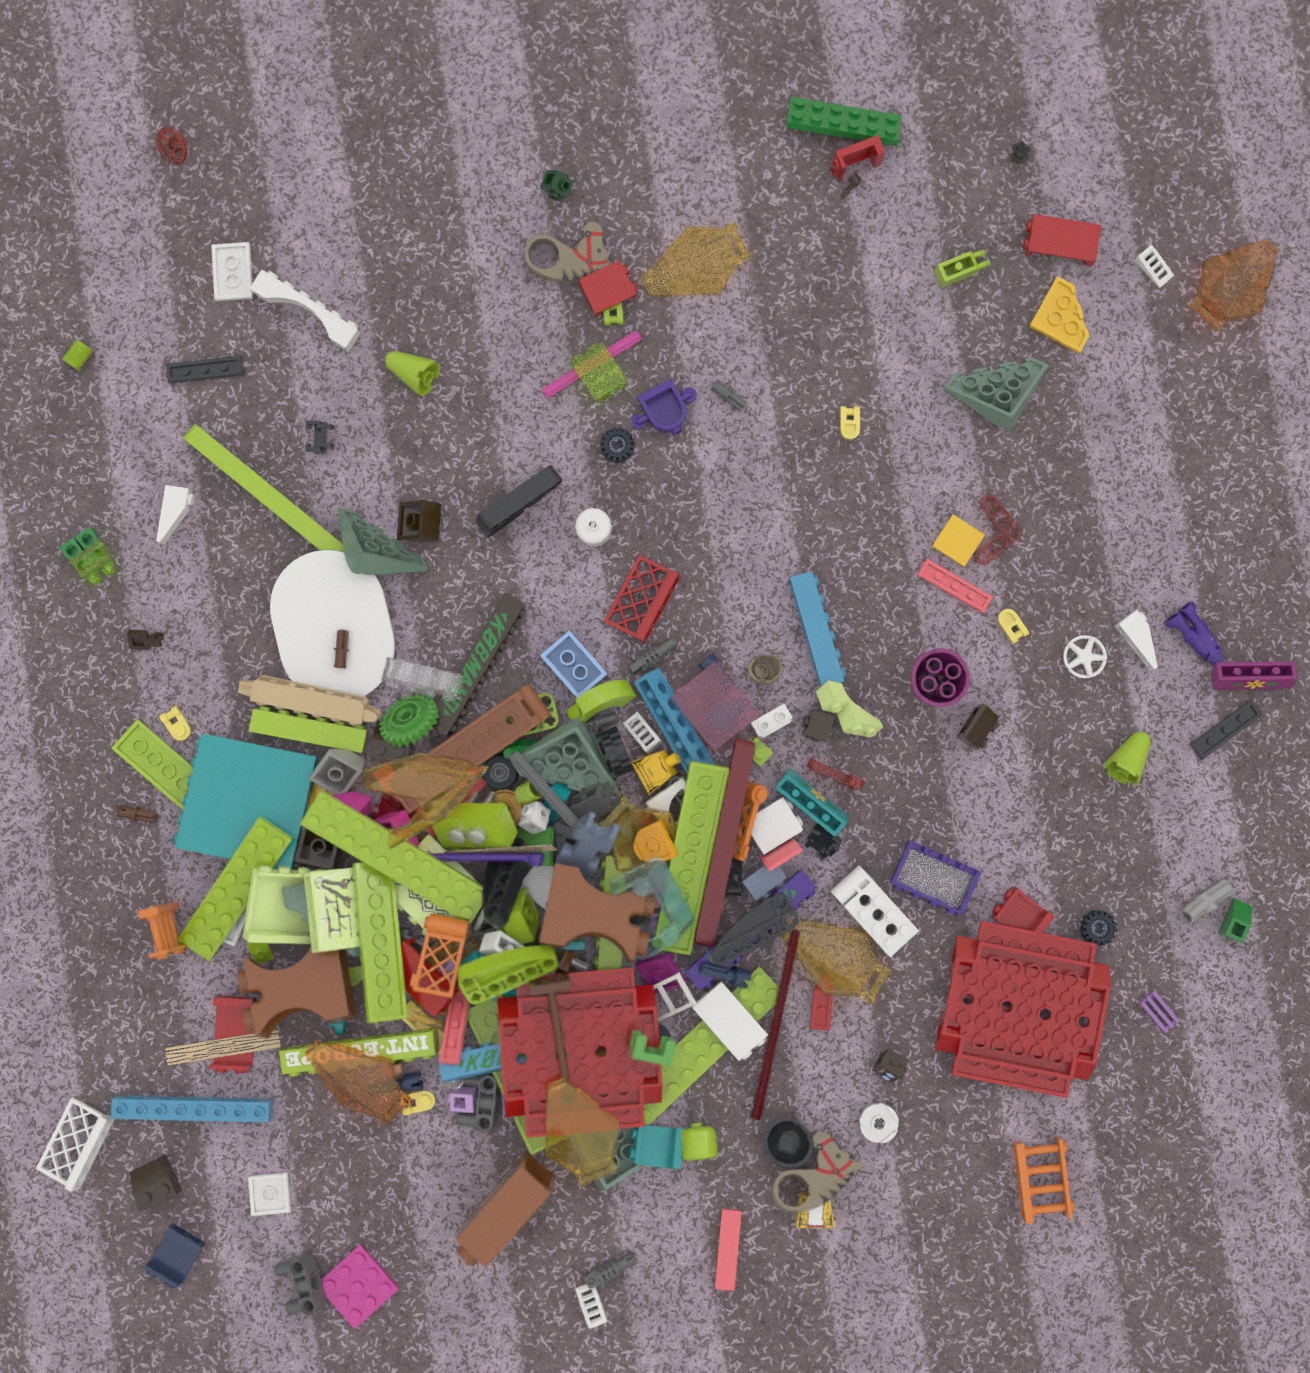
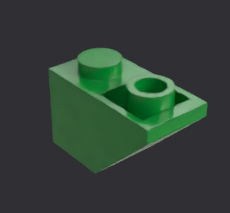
(1237, 921)

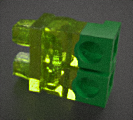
(89, 556)

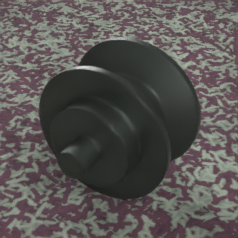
(1020, 151)

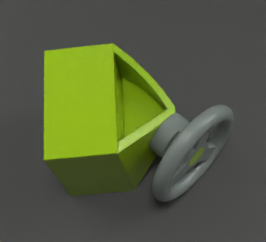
(522, 922)

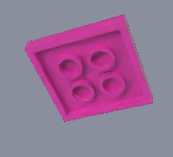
(358, 1286)

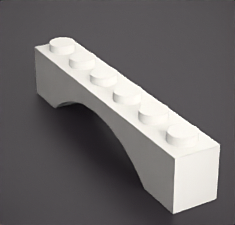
(273, 290)

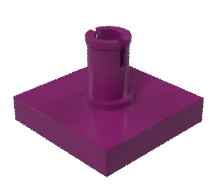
(658, 969)

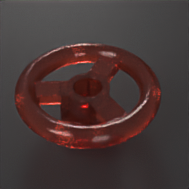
(173, 144)

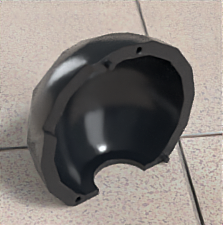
(788, 1142)

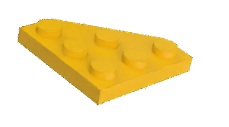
(1061, 316)

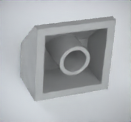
(337, 770)

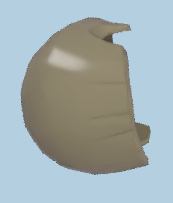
(765, 669)

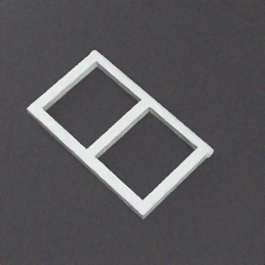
(667, 1000)

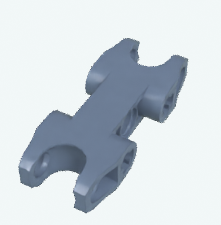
(589, 841)

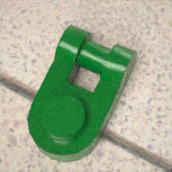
(517, 745)

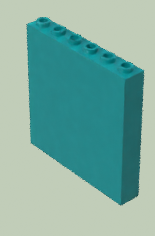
(237, 785)

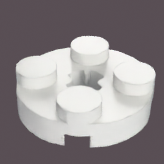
(867, 1122)

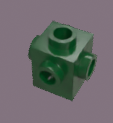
(557, 184)

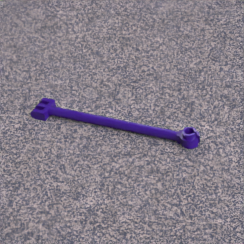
(534, 858)

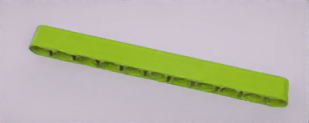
(261, 490)

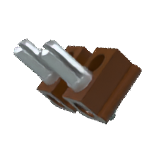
(569, 963)

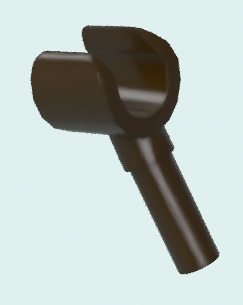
(854, 179)

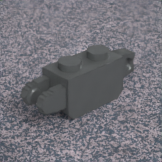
(594, 800)

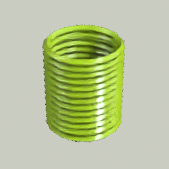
(77, 354)
(527, 793)

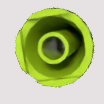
(413, 370)
(1129, 759)

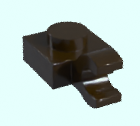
(142, 640)

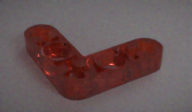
(1002, 535)
(846, 779)

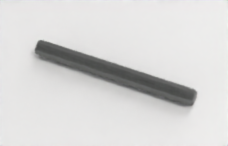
(544, 789)

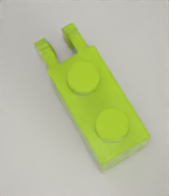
(960, 268)

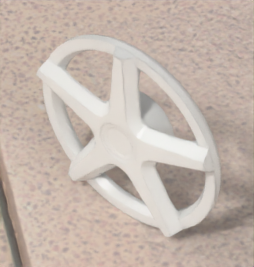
(1085, 656)

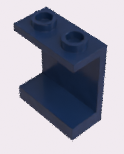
(174, 1256)

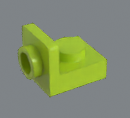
(761, 752)

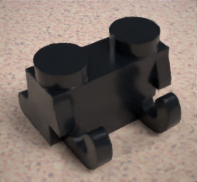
(320, 430)
(823, 841)

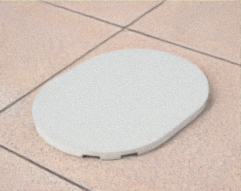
(316, 600)

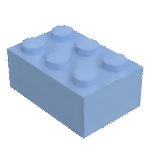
(574, 664)

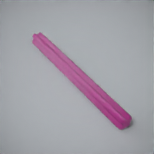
(572, 376)

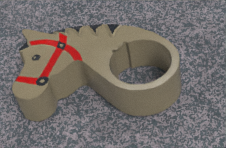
(572, 263)
(831, 1175)

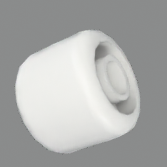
(593, 535)

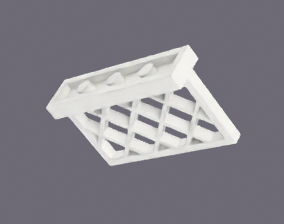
(86, 1155)

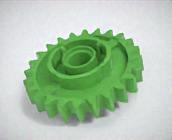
(409, 720)

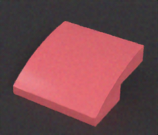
(780, 854)

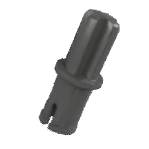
(729, 395)

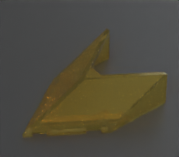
(433, 782)

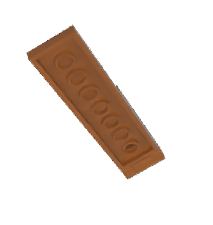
(491, 732)

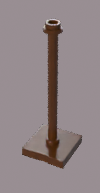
(550, 986)

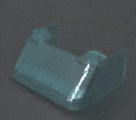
(657, 879)

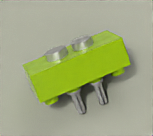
(477, 826)

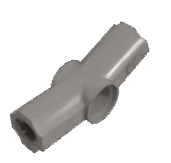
(1206, 901)

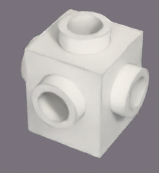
(534, 817)

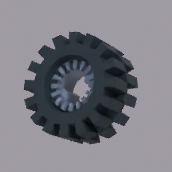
(613, 436)
(1108, 927)

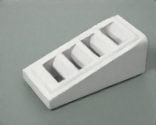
(1140, 260)
(653, 745)
(600, 1310)

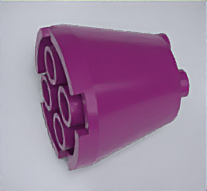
(951, 673)

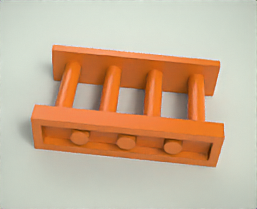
(163, 929)
(1027, 1191)

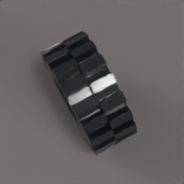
(616, 751)

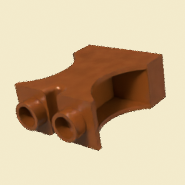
(582, 911)
(313, 984)

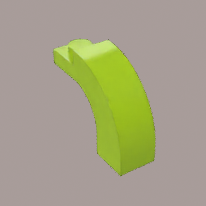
(603, 696)

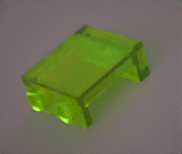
(599, 372)

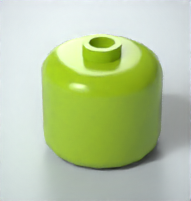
(699, 1142)

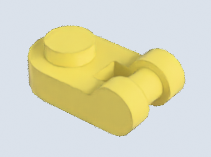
(849, 428)
(1008, 619)
(181, 729)
(424, 1101)

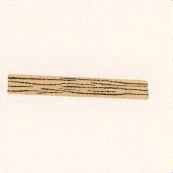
(509, 850)
(220, 1048)

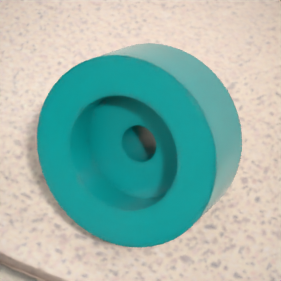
(339, 1027)

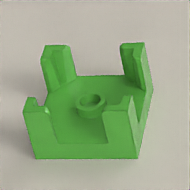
(662, 1056)

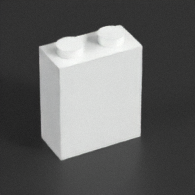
(775, 825)

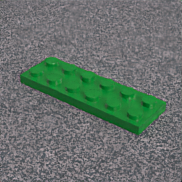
(843, 121)

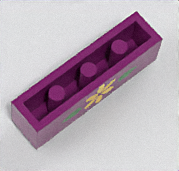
(1253, 675)

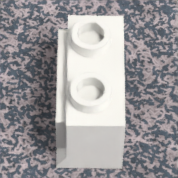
(771, 721)

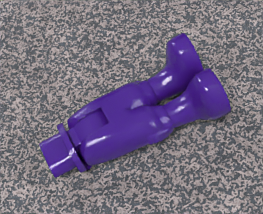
(1200, 638)

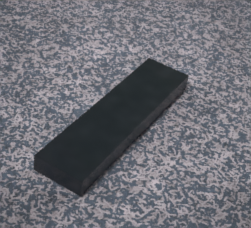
(204, 369)
(1226, 729)

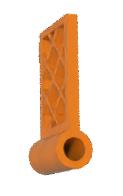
(754, 796)
(445, 929)

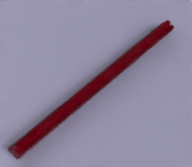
(776, 1023)

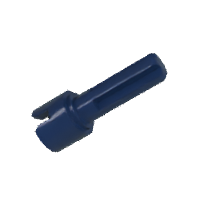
(734, 976)
(410, 1082)

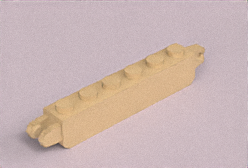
(310, 699)

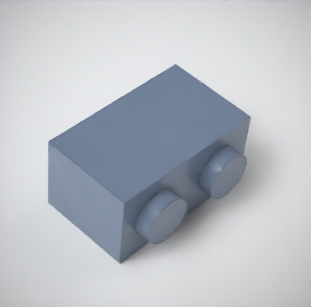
(762, 881)

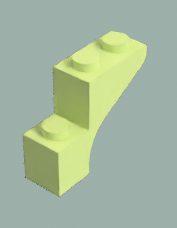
(851, 716)

